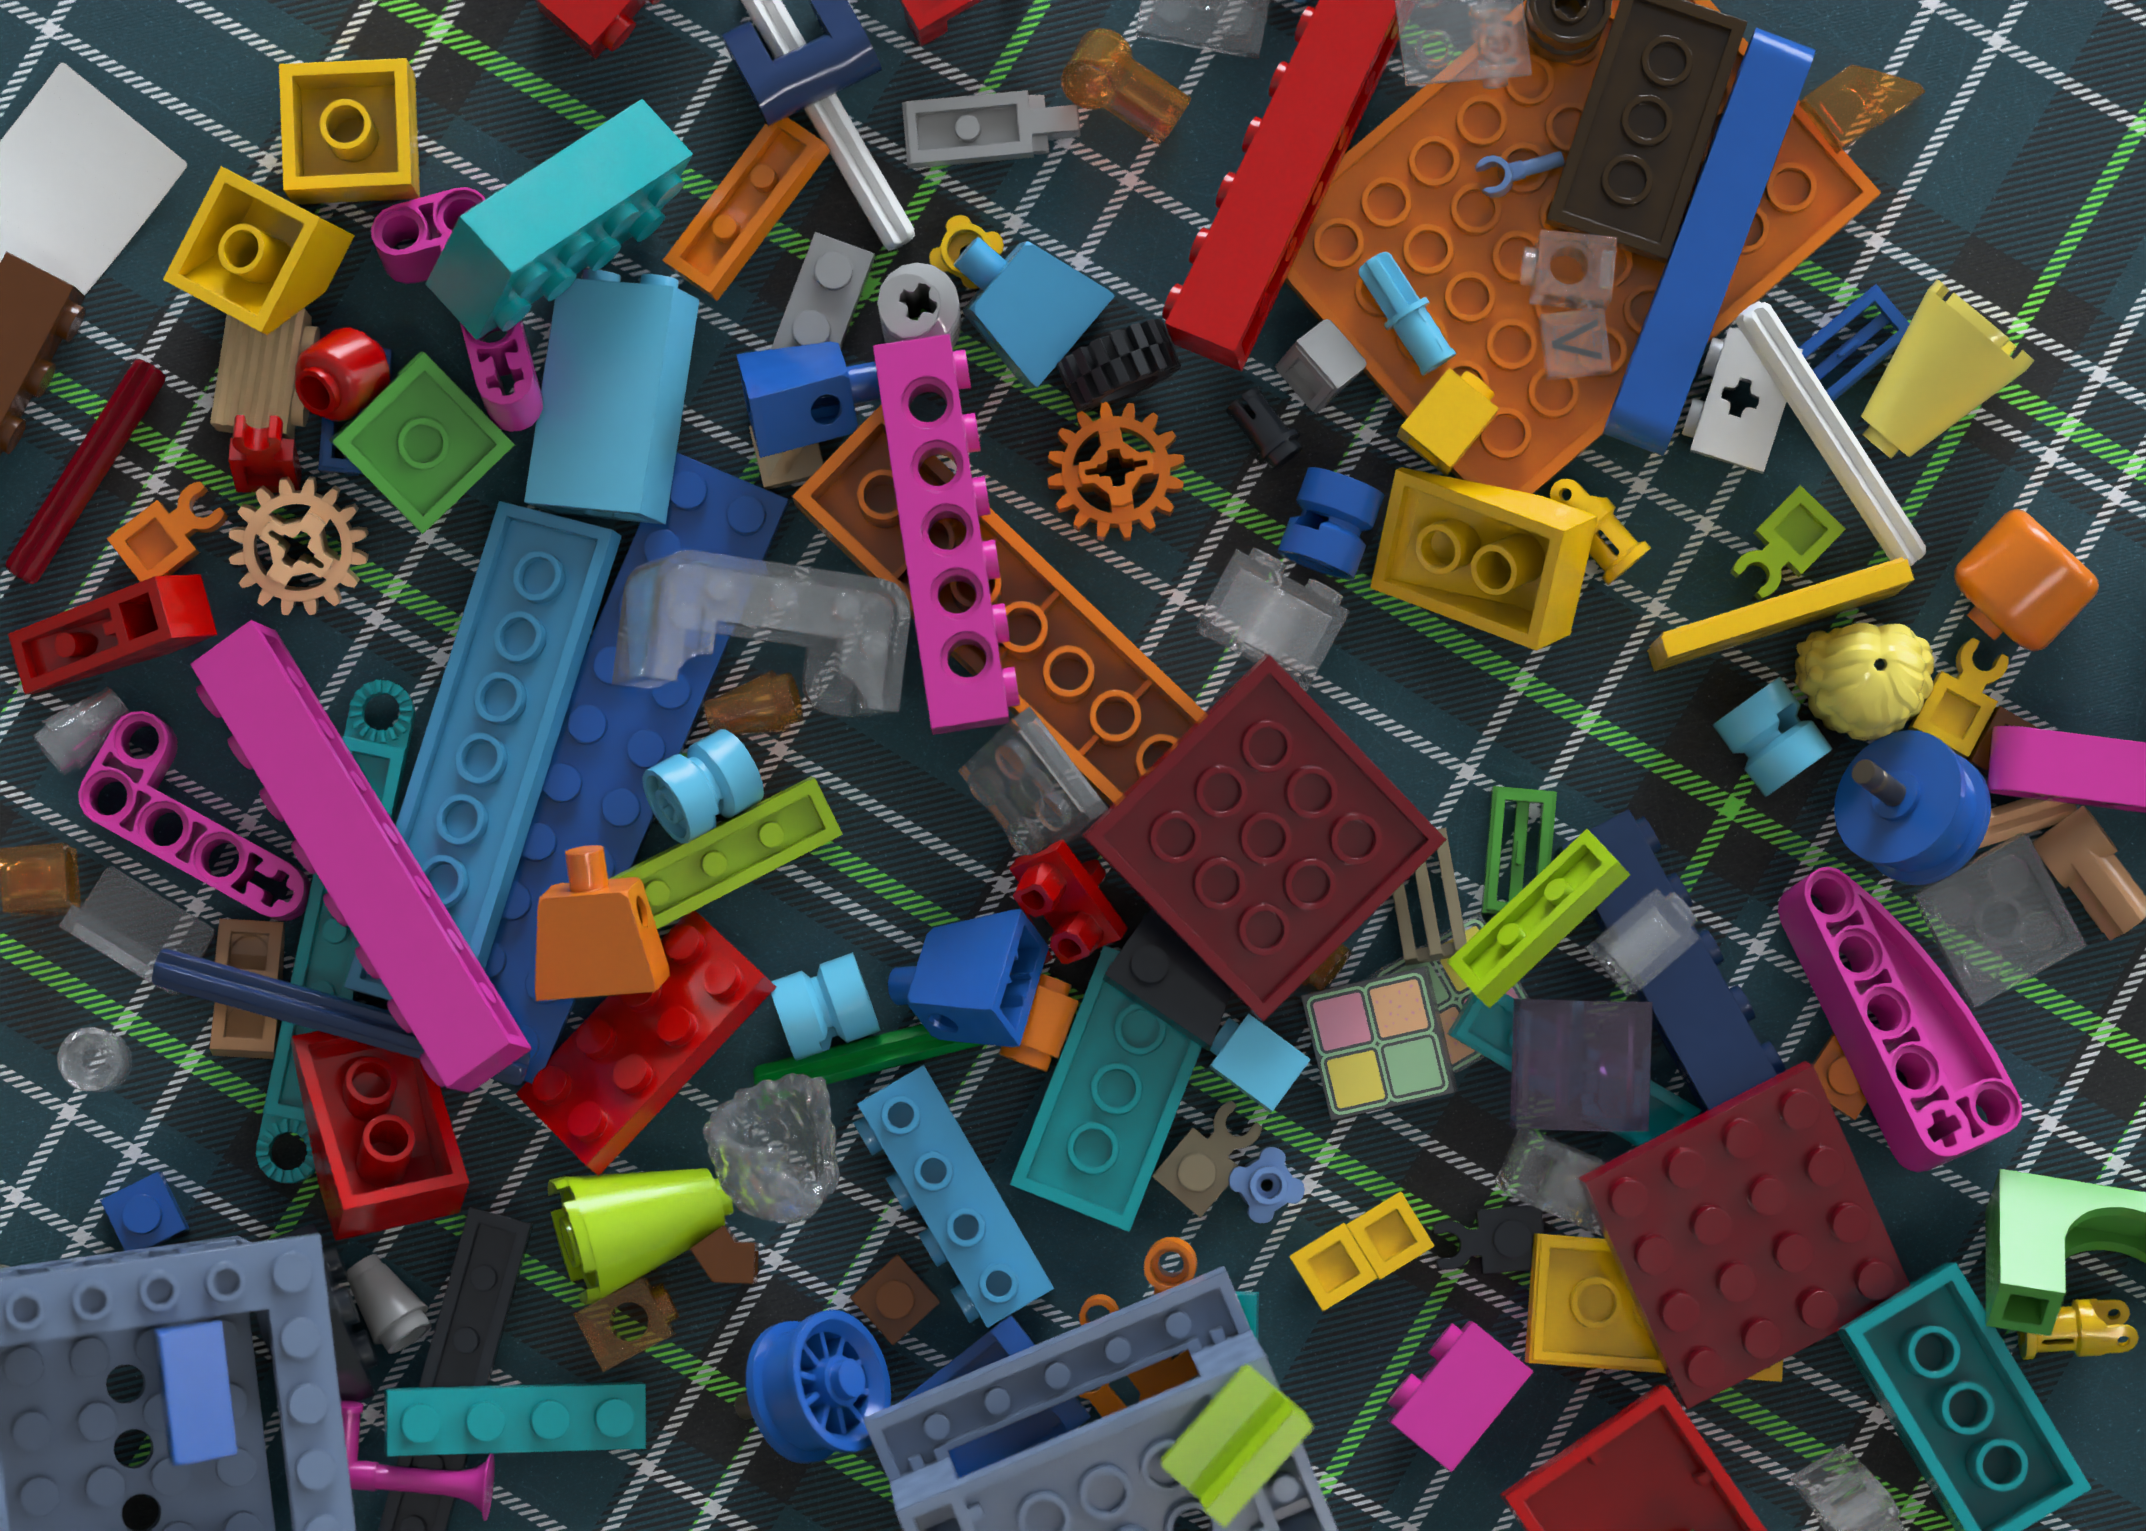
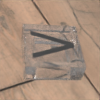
(1575, 343)

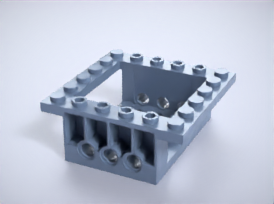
(88, 1314)
(1104, 1471)

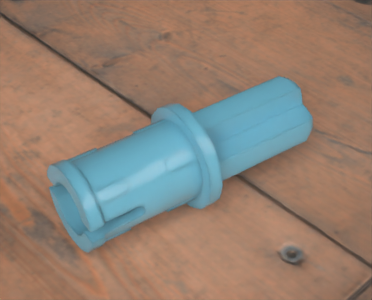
(1405, 312)

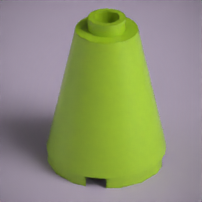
(632, 1223)

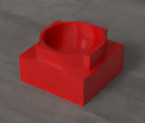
(1633, 1474)

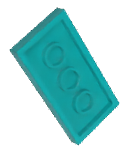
(1107, 1106)

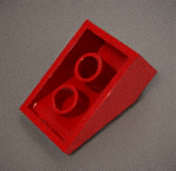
(376, 1136)

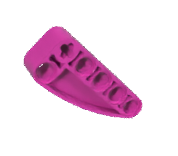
(1921, 1022)

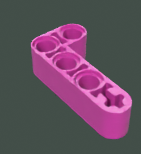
(431, 224)
(199, 833)

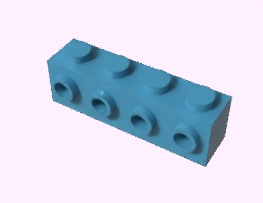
(954, 1196)

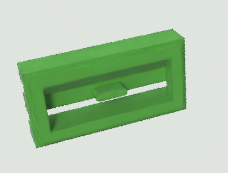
(1523, 798)

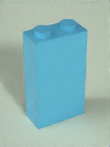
(612, 398)

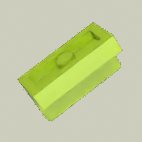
(1236, 1444)

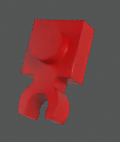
(262, 456)

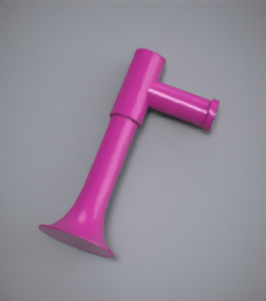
(470, 1485)

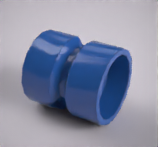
(1331, 523)

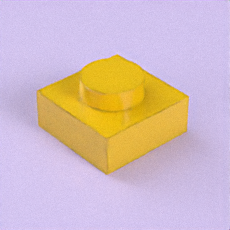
(1390, 1235)
(1333, 1267)

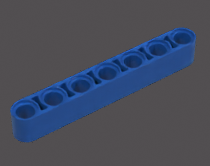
(1709, 242)

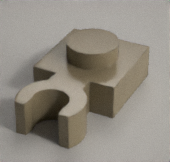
(1201, 1166)

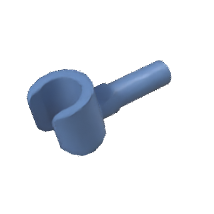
(1517, 170)

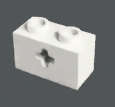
(1728, 437)

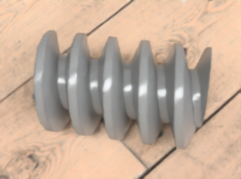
(907, 292)

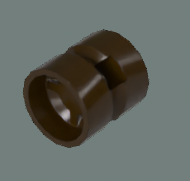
(1565, 28)

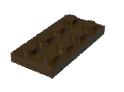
(1646, 124)

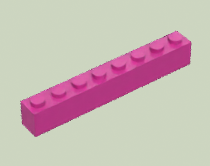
(359, 858)

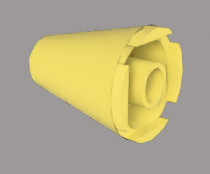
(1939, 373)

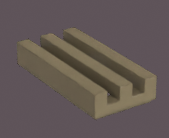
(1435, 949)

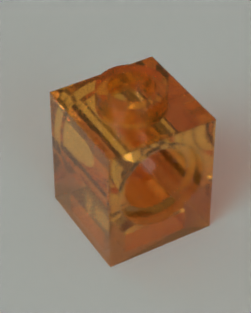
(39, 879)
(599, 1330)

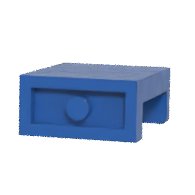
(998, 1343)

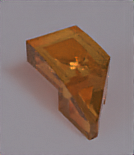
(1857, 103)

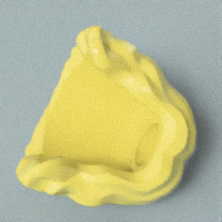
(1848, 690)

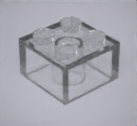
(1265, 612)

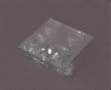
(1463, 41)

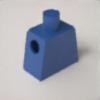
(803, 395)
(975, 979)

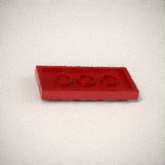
(645, 1045)

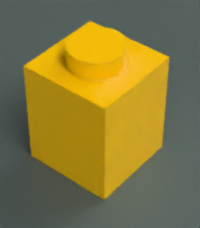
(1449, 419)

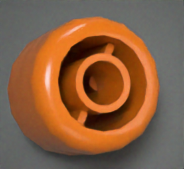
(2023, 582)

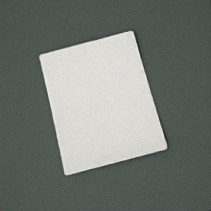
(78, 180)

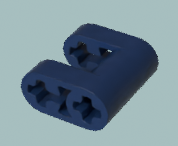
(808, 72)

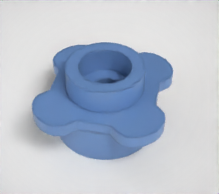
(1248, 1183)

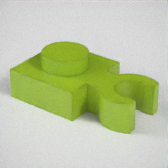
(1792, 537)

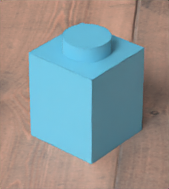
(1256, 1061)

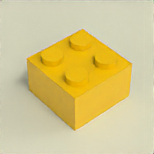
(349, 131)

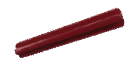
(85, 471)

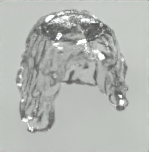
(776, 1148)

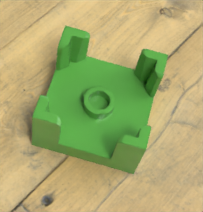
(422, 442)

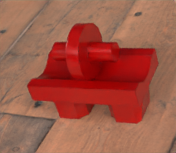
(1069, 899)

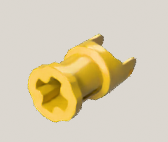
(1629, 549)
(2085, 1330)

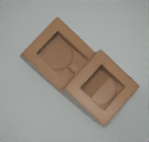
(260, 950)

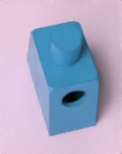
(1029, 306)

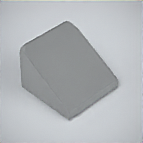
(1320, 365)

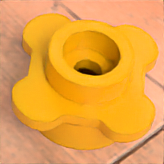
(959, 235)

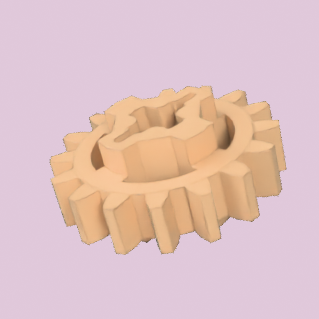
(272, 530)

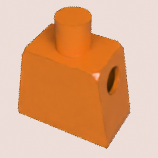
(596, 934)

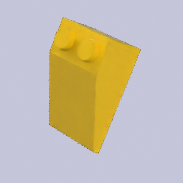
(1484, 555)

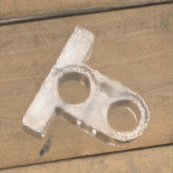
(1846, 1494)

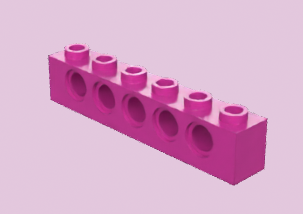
(903, 374)

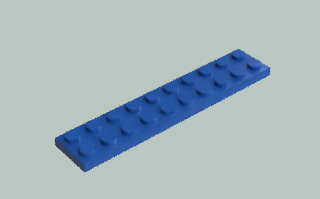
(617, 734)

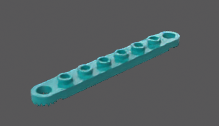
(324, 944)

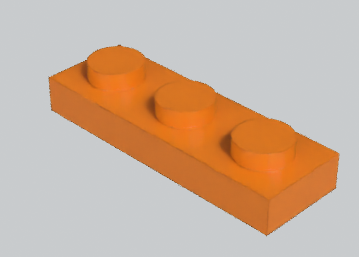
(746, 206)

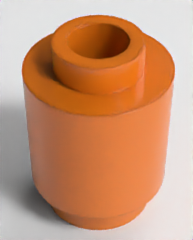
(1046, 1025)

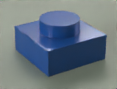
(145, 1213)

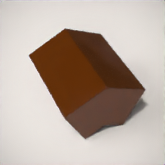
(727, 1258)

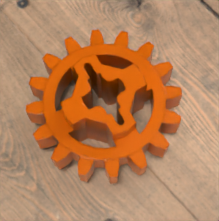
(1111, 445)

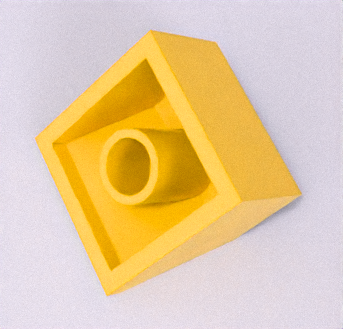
(256, 253)

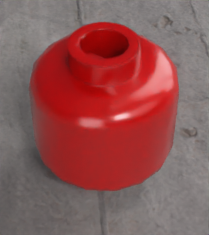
(341, 374)

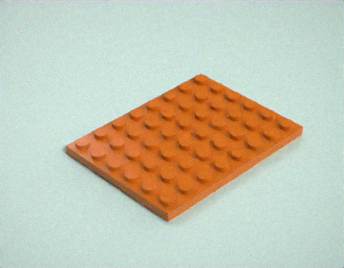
(1419, 198)

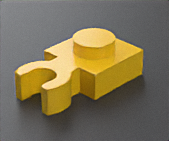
(1957, 706)

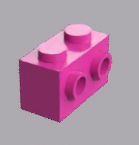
(1457, 1394)

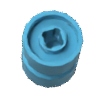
(1772, 736)
(711, 781)
(824, 1006)

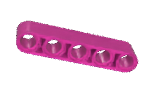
(2068, 768)

